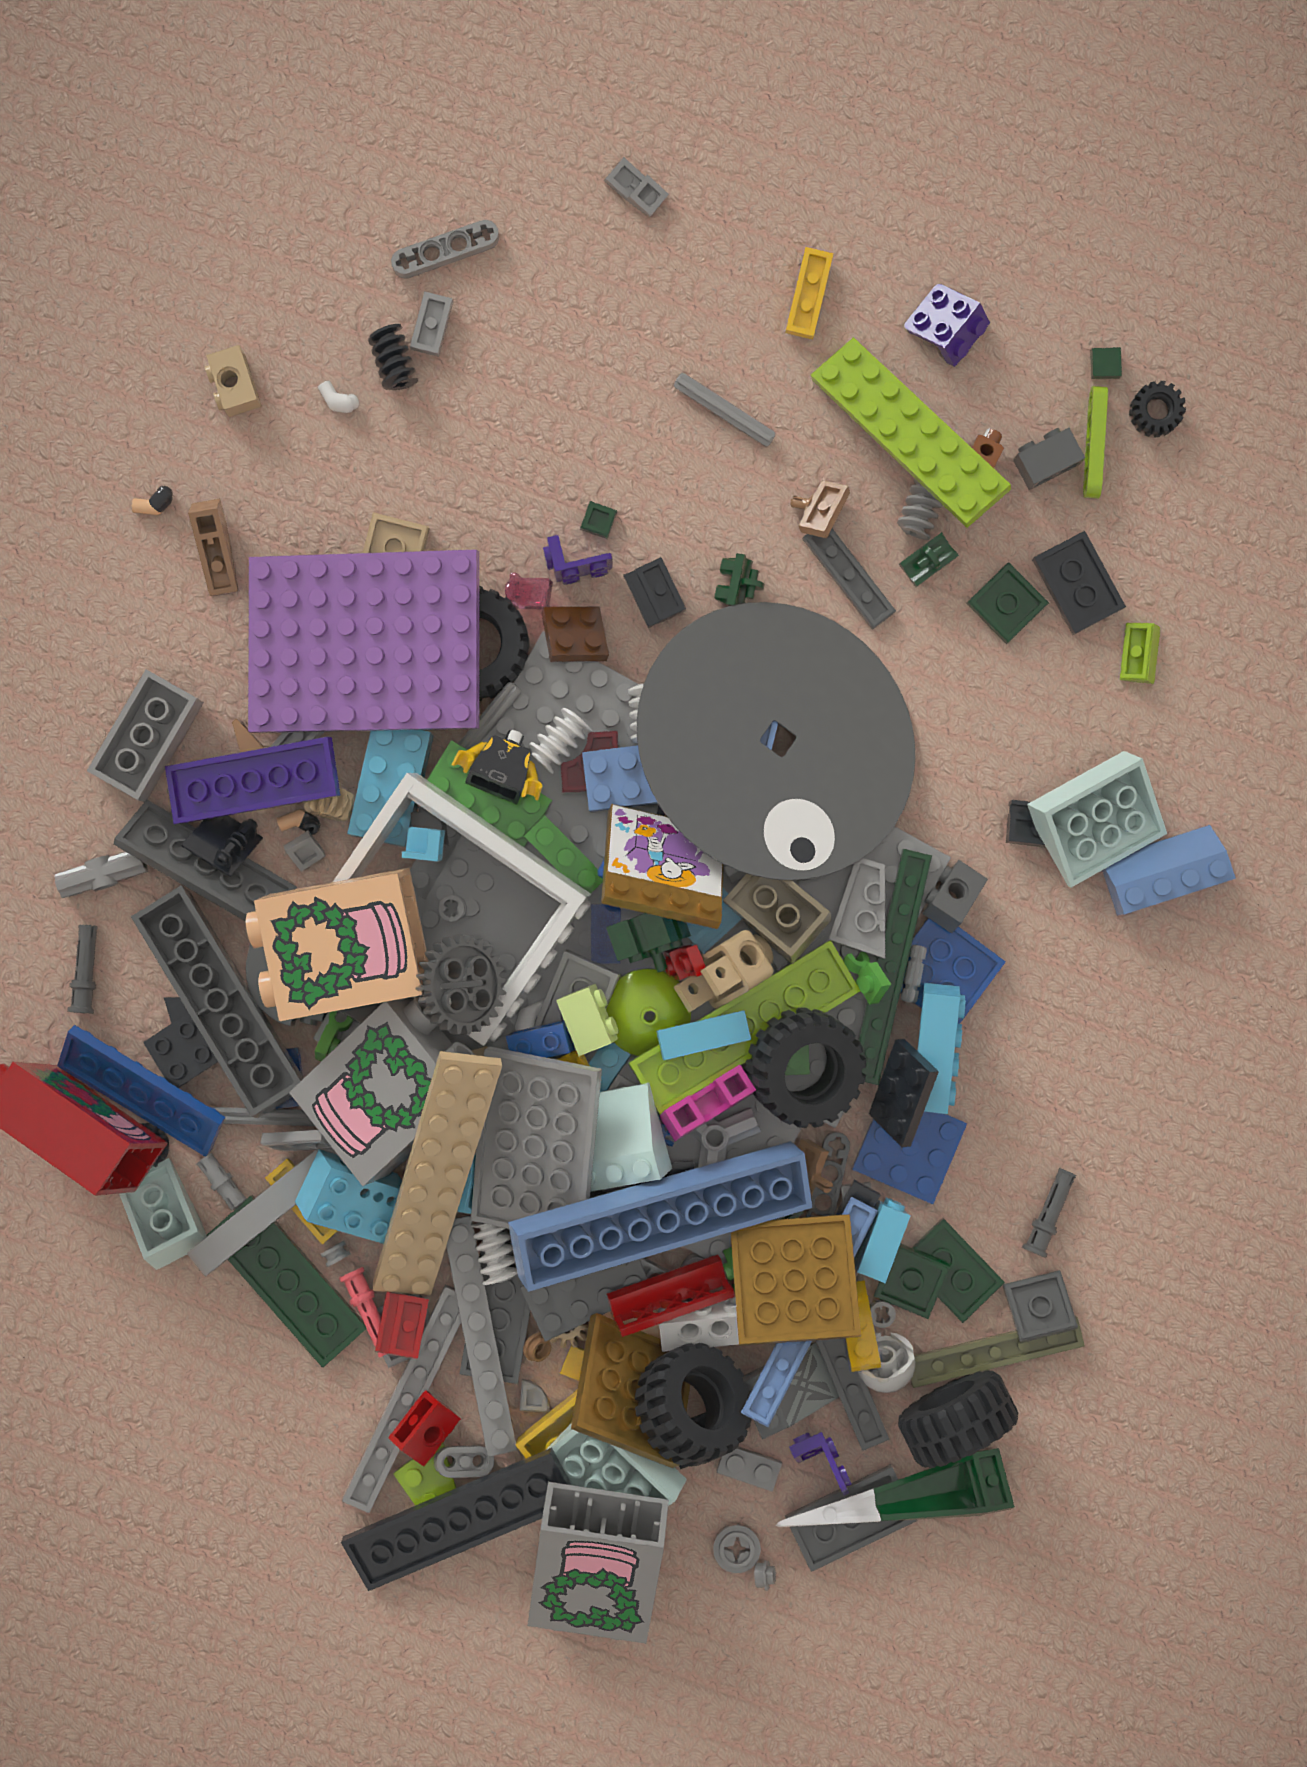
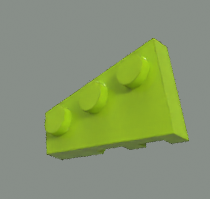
(423, 1482)

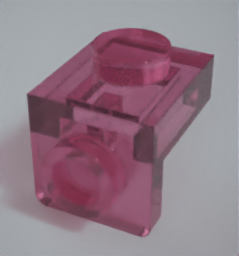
(528, 592)

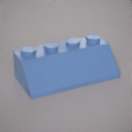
(1168, 870)

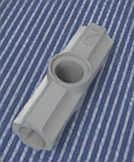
(98, 874)

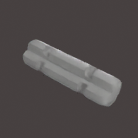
(913, 973)

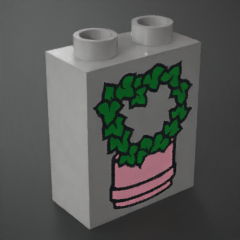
(375, 1087)
(598, 1562)

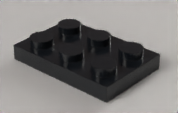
(1078, 582)
(903, 1092)

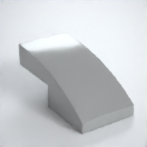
(635, 187)

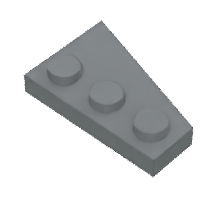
(862, 910)

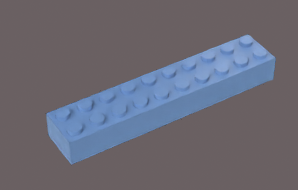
(659, 1215)

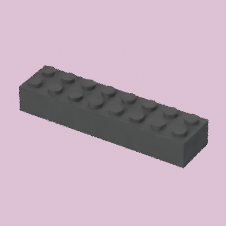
(218, 1001)

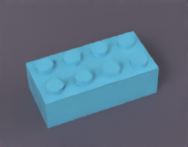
(385, 764)
(938, 1038)

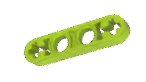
(1095, 442)

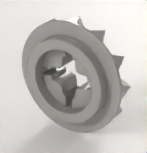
(746, 1558)

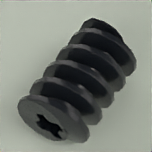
(390, 358)

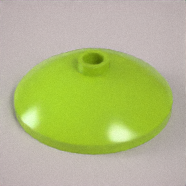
(634, 996)

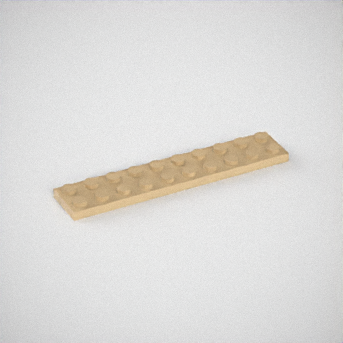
(436, 1172)

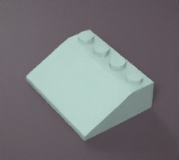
(1098, 817)
(628, 1139)
(610, 1468)

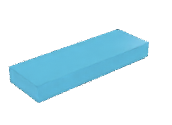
(703, 1035)

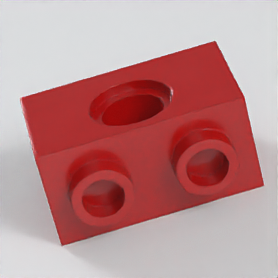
(424, 1428)

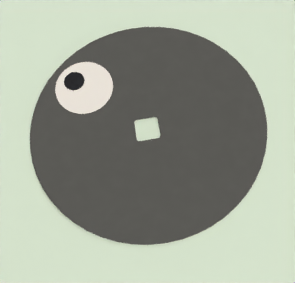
(737, 798)

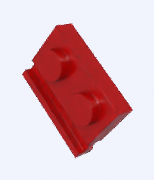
(401, 1325)

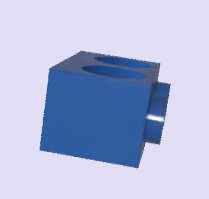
(542, 1040)

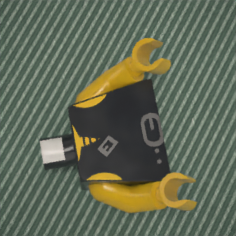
(501, 767)

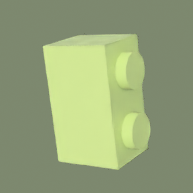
(588, 1019)

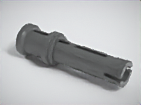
(83, 982)
(1044, 1226)

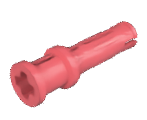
(363, 1297)

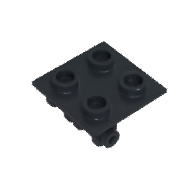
(223, 842)
(180, 1051)

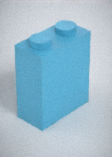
(882, 1240)

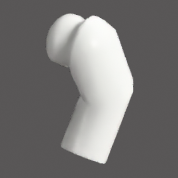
(336, 401)
(528, 1015)

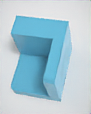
(424, 844)

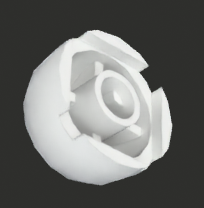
(896, 1364)

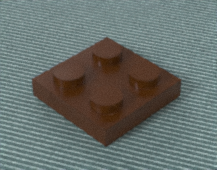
(575, 634)

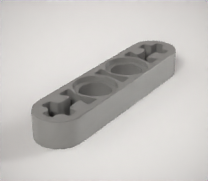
(443, 244)

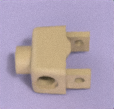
(743, 963)

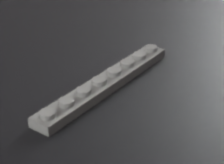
(480, 1339)
(413, 1382)

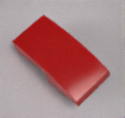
(684, 962)

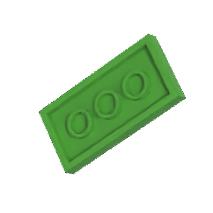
(505, 816)

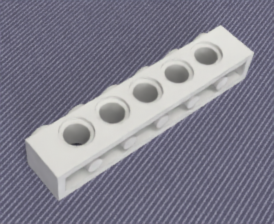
(711, 1325)

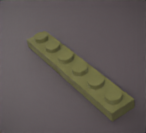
(988, 1354)

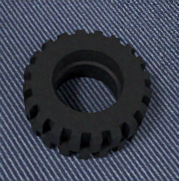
(514, 643)
(834, 1088)
(664, 1413)
(958, 1419)

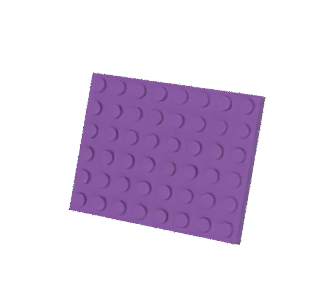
(364, 642)

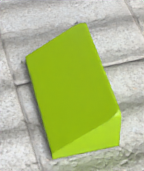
(1140, 652)

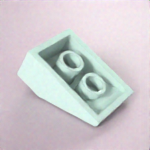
(163, 1216)

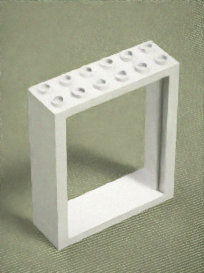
(503, 848)

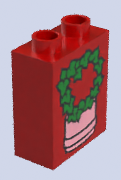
(75, 1128)

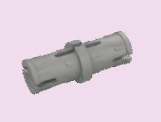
(221, 1181)

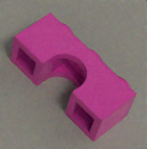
(707, 1103)

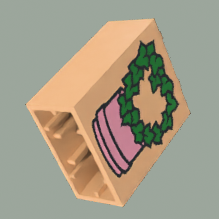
(339, 944)

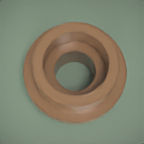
(536, 1348)

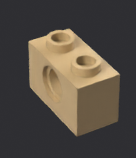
(227, 364)

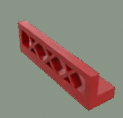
(667, 1292)

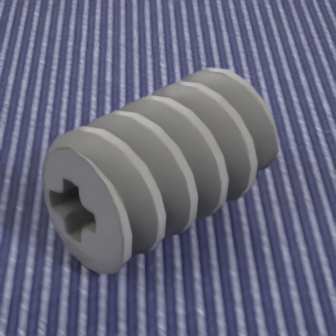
(918, 512)

